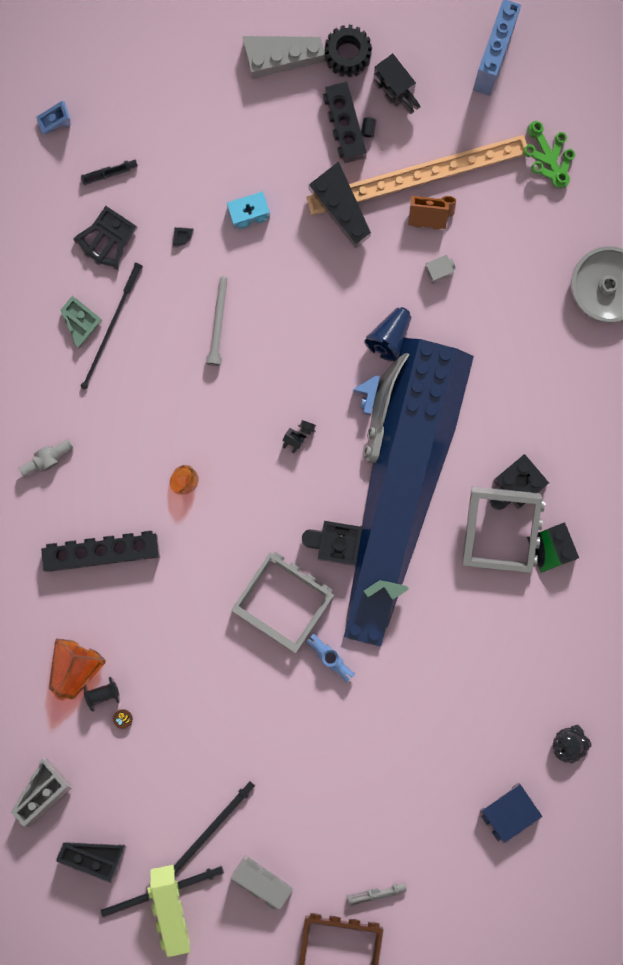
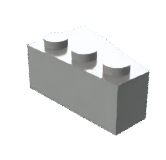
(41, 794)
(261, 883)

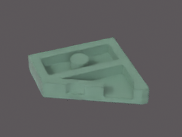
(79, 320)

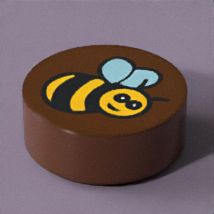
(122, 718)

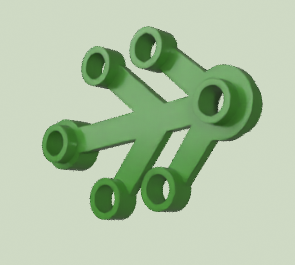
(549, 157)

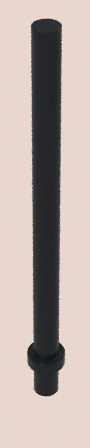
(243, 793)
(209, 874)

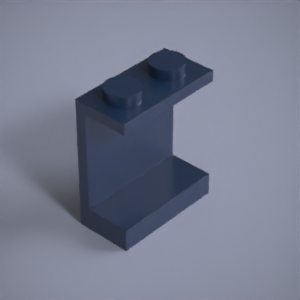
(511, 814)

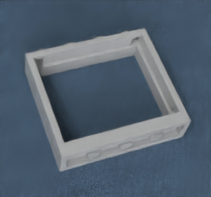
(503, 495)
(294, 570)

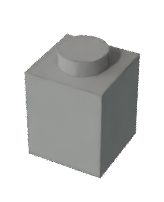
(440, 269)

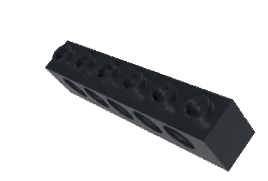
(52, 563)

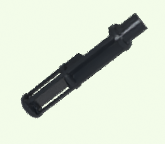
(104, 173)

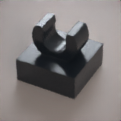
(294, 439)

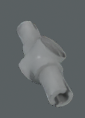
(45, 458)

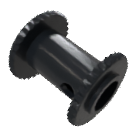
(101, 694)

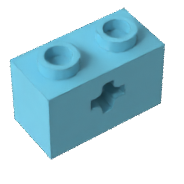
(256, 203)

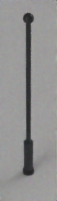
(127, 290)

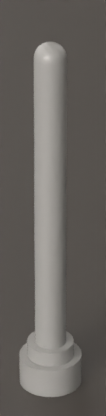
(214, 356)

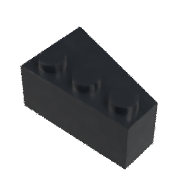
(93, 859)

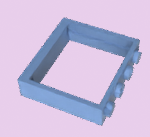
(496, 47)

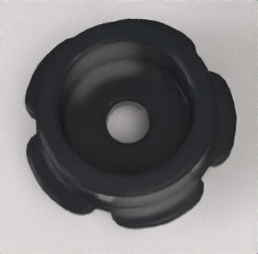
(307, 427)

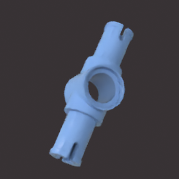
(322, 649)

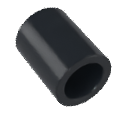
(368, 127)

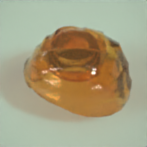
(184, 480)

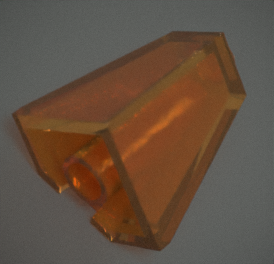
(72, 668)

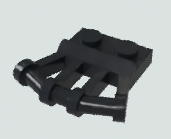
(114, 227)

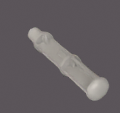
(375, 894)

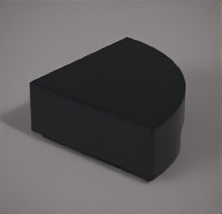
(182, 236)

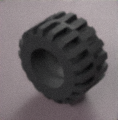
(351, 36)

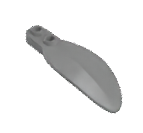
(380, 406)

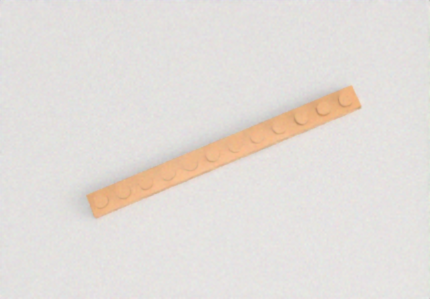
(431, 171)

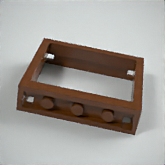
(335, 921)

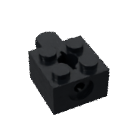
(396, 83)
(521, 477)
(335, 542)

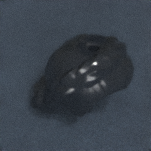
(573, 742)

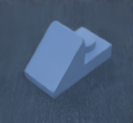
(53, 118)
(369, 389)

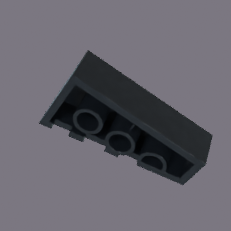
(339, 202)

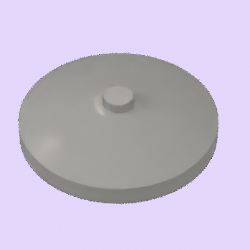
(599, 284)

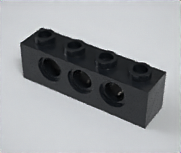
(341, 93)

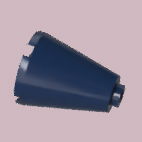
(390, 334)

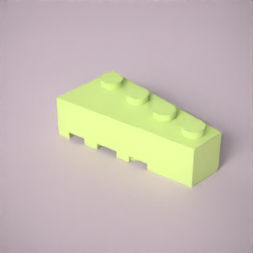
(169, 911)

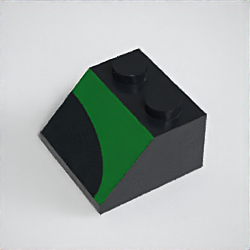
(555, 547)

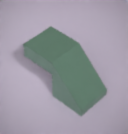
(393, 589)

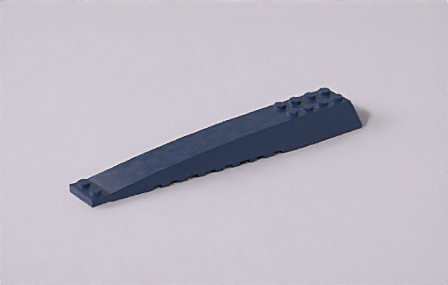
(404, 477)

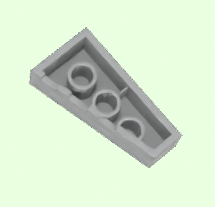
(281, 53)

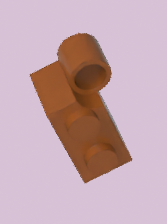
(431, 211)

